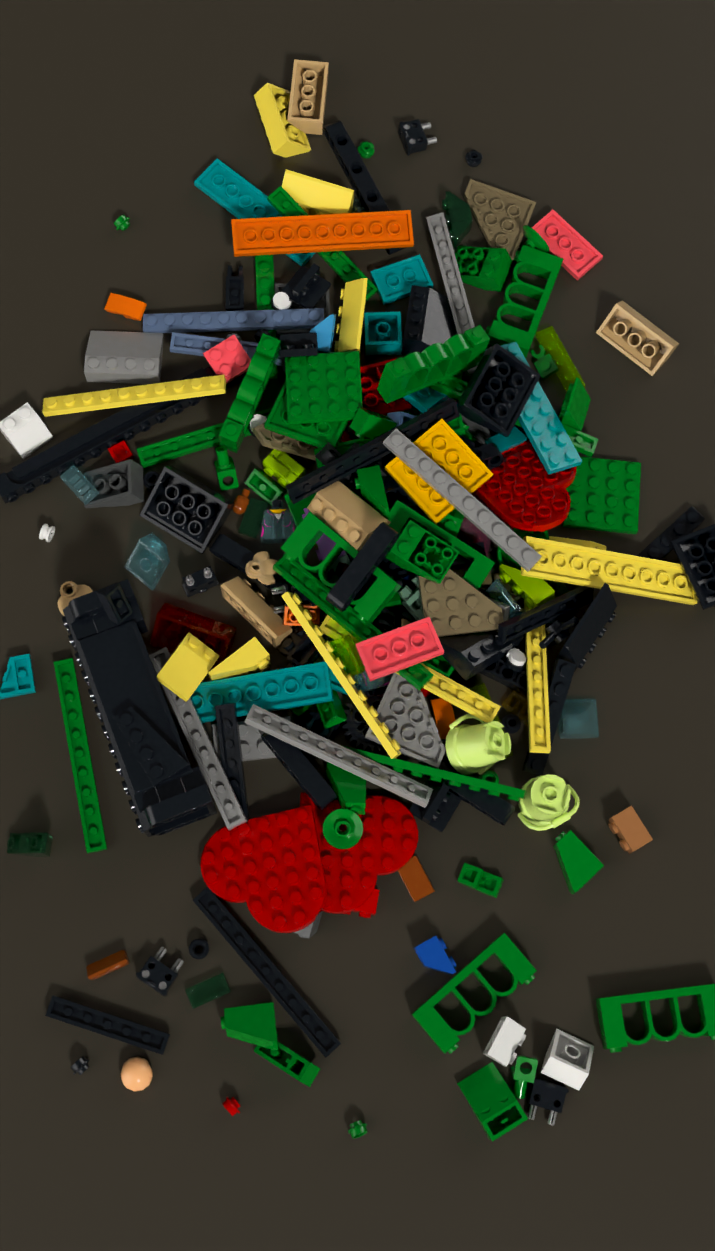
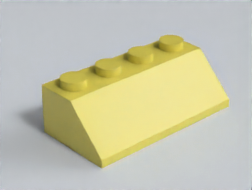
(283, 137)
(316, 195)
(352, 316)

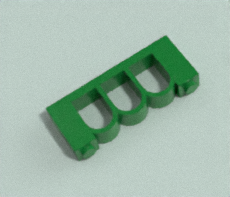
(535, 263)
(433, 364)
(250, 393)
(306, 536)
(479, 565)
(511, 959)
(612, 1023)

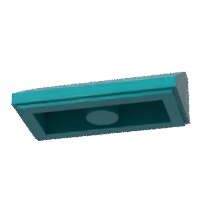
(505, 443)

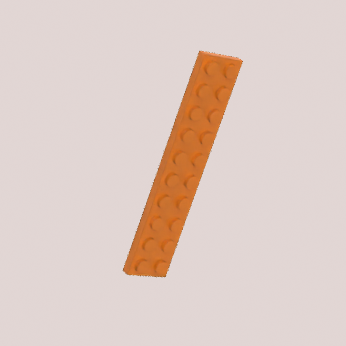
(322, 233)

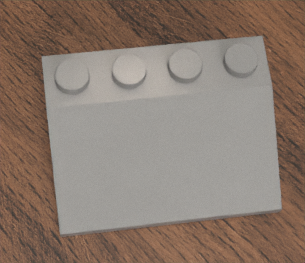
(124, 357)

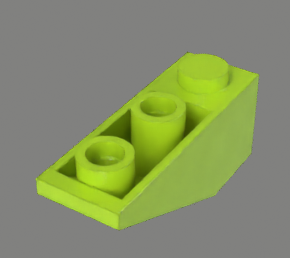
(532, 590)

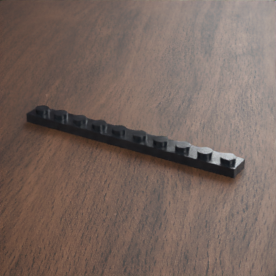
(368, 452)
(267, 972)

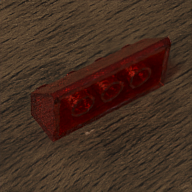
(174, 624)

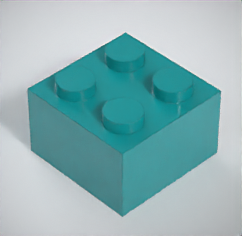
(383, 333)

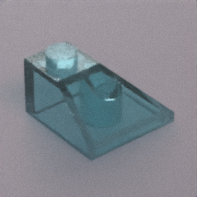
(149, 560)
(499, 592)
(579, 719)

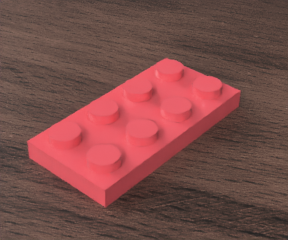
(568, 244)
(399, 648)

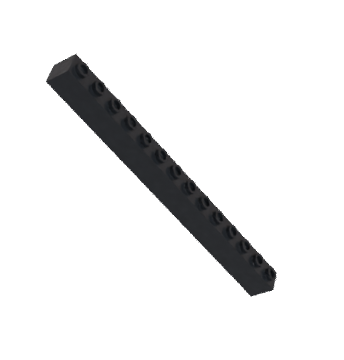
(92, 442)

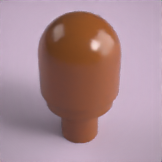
(241, 502)

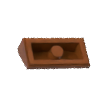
(416, 879)
(107, 965)

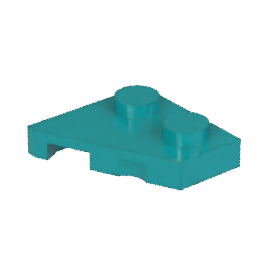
(18, 678)

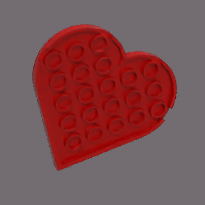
(525, 493)
(384, 848)
(271, 867)

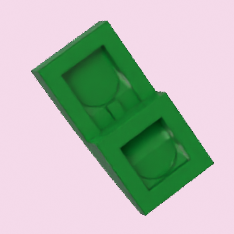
(480, 880)

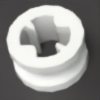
(47, 532)

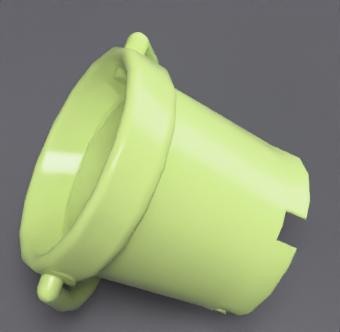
(476, 746)
(546, 802)

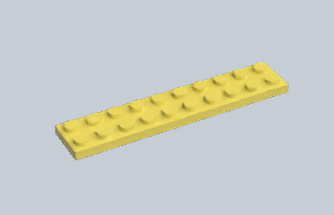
(620, 571)

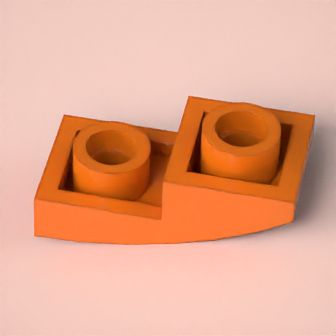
(125, 306)
(290, 619)
(443, 715)

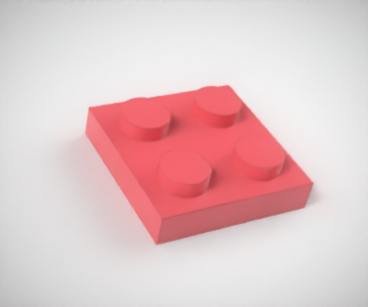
(228, 358)

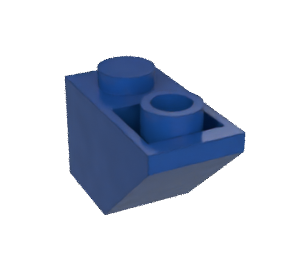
(433, 956)

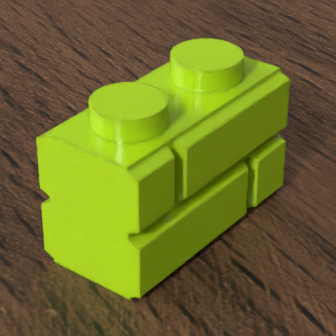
(283, 467)

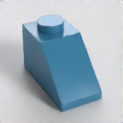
(325, 333)

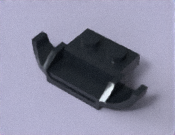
(299, 648)

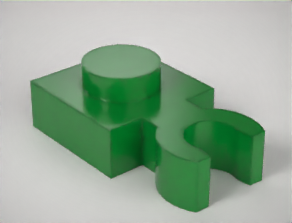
(545, 365)

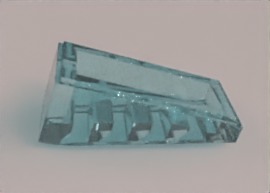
(71, 476)

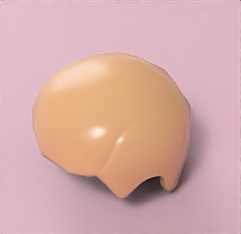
(136, 1074)

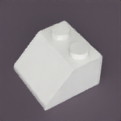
(25, 430)
(505, 1041)
(568, 1059)

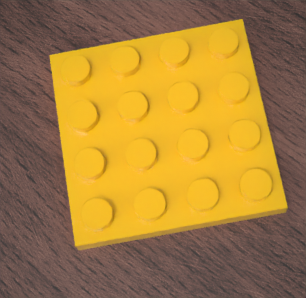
(453, 457)

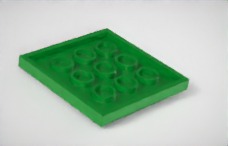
(323, 387)
(311, 433)
(605, 496)

